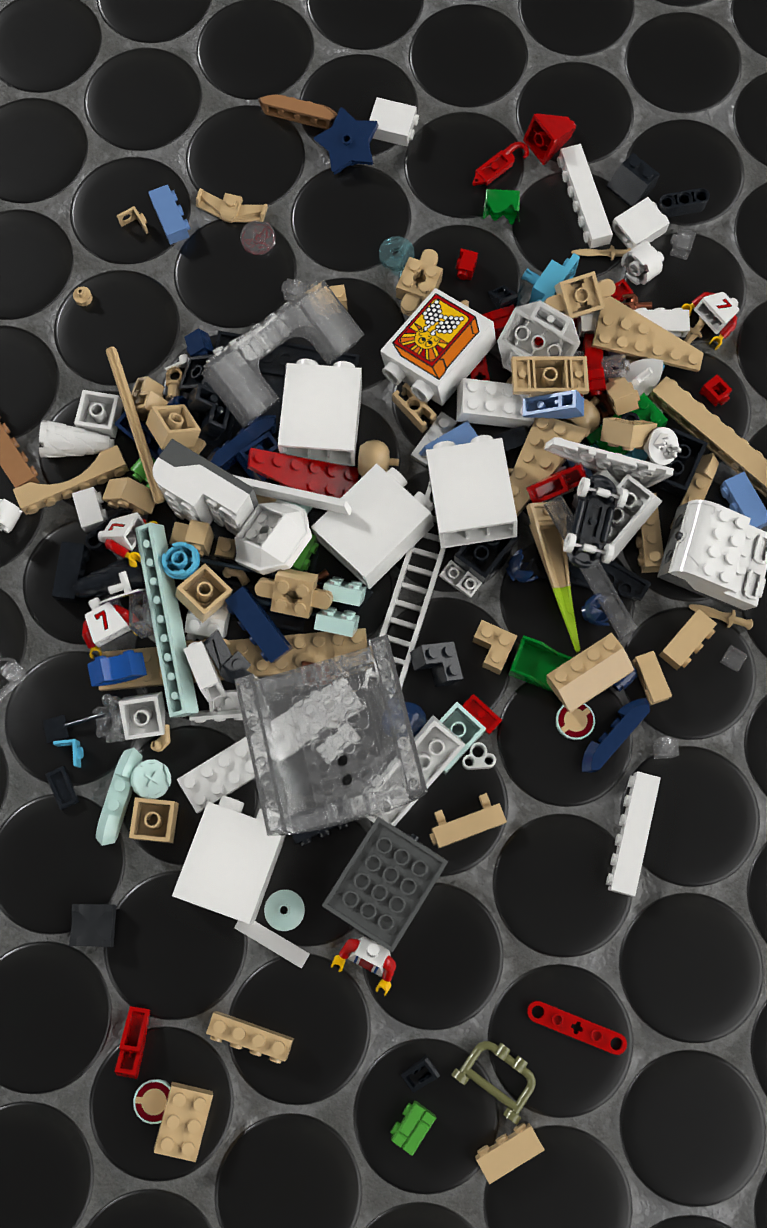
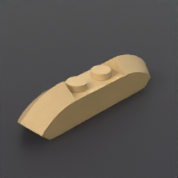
(701, 480)

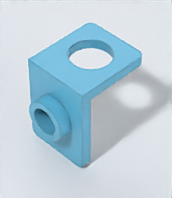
(77, 750)

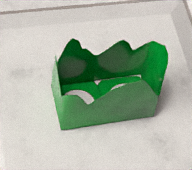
(502, 203)

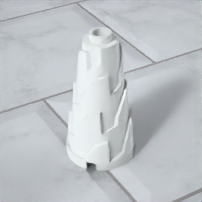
(66, 440)

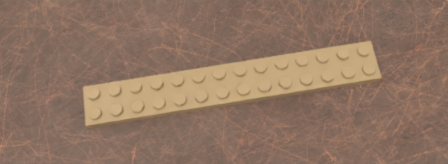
(306, 647)

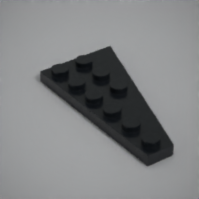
(624, 581)

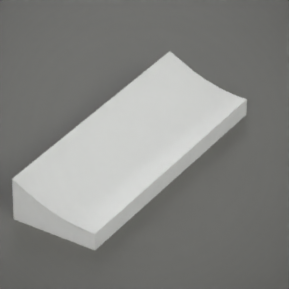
(435, 749)

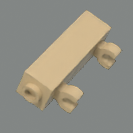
(468, 825)

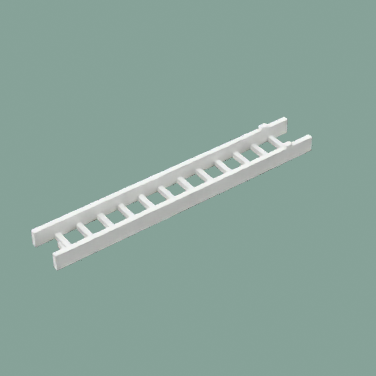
(428, 592)

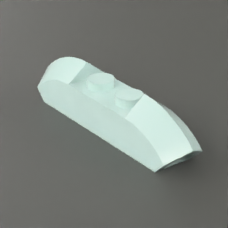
(117, 798)

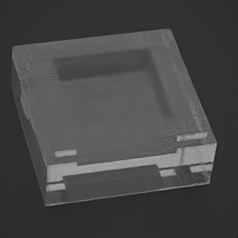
(733, 658)

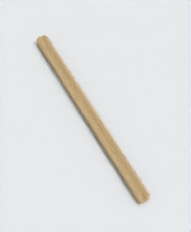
(134, 422)

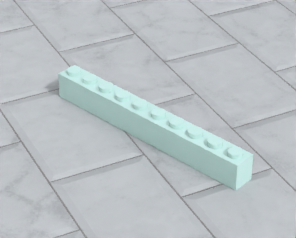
(166, 622)

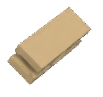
(414, 415)
(652, 678)

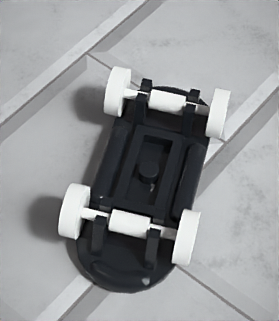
(592, 521)

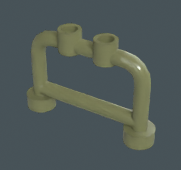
(518, 1064)

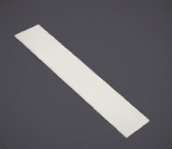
(273, 942)

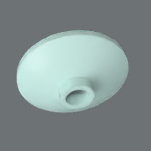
(295, 911)

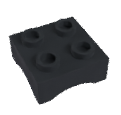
(93, 925)

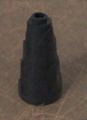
(98, 581)

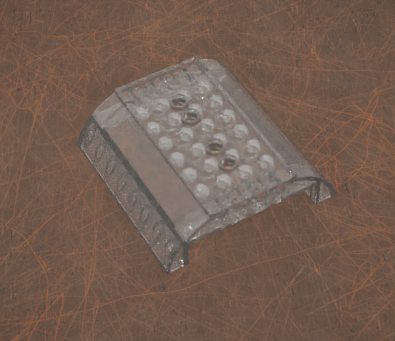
(299, 753)

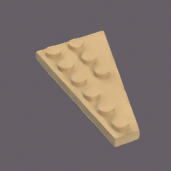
(630, 333)
(535, 462)

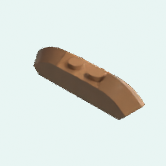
(298, 110)

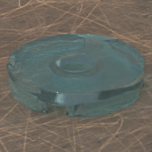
(395, 244)

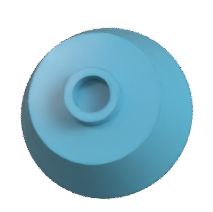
(181, 560)

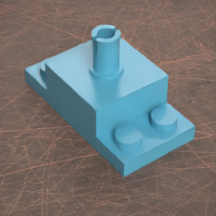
(551, 276)

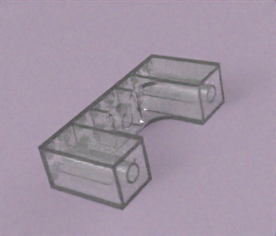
(312, 315)

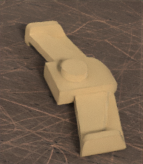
(230, 208)

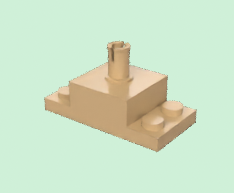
(549, 375)

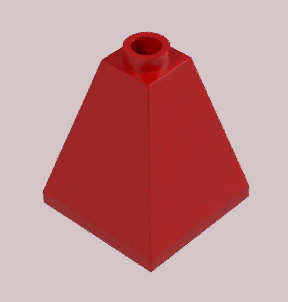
(548, 134)

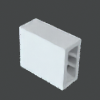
(394, 121)
(640, 224)
(204, 671)

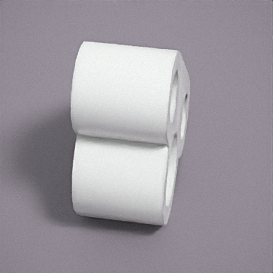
(478, 762)

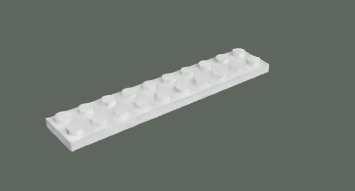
(224, 773)

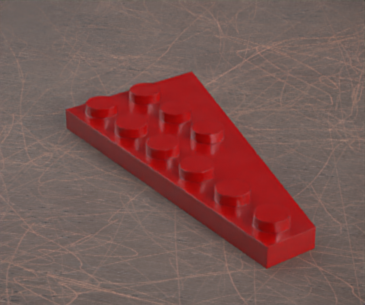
(303, 473)

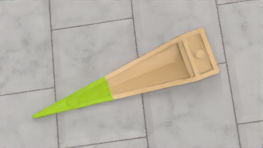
(555, 562)

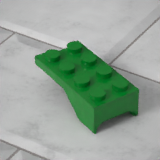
(646, 411)
(535, 661)

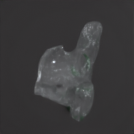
(112, 731)

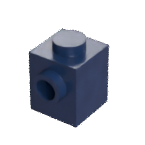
(198, 343)

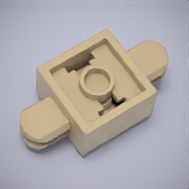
(418, 281)
(581, 295)
(297, 585)

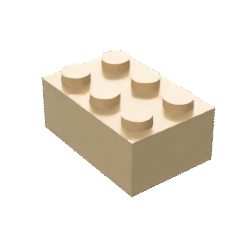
(183, 1122)

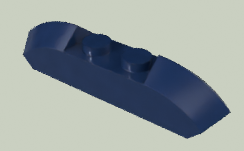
(225, 456)
(631, 716)

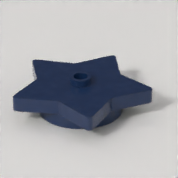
(348, 141)

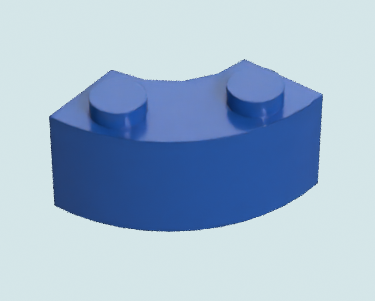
(117, 669)

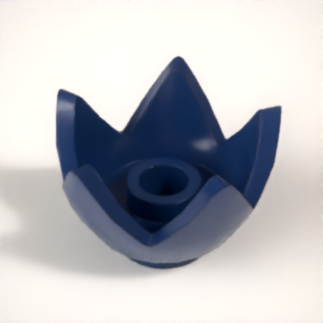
(517, 568)
(592, 612)

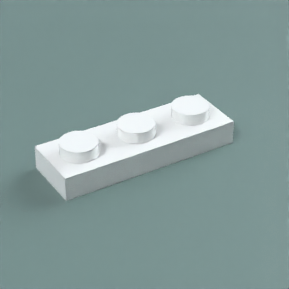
(440, 427)

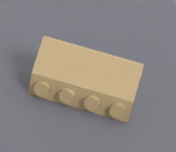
(590, 672)

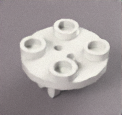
(667, 441)

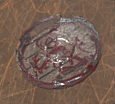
(258, 237)

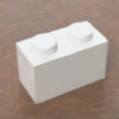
(89, 509)

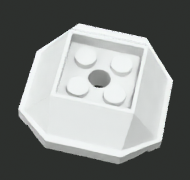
(534, 321)
(272, 537)

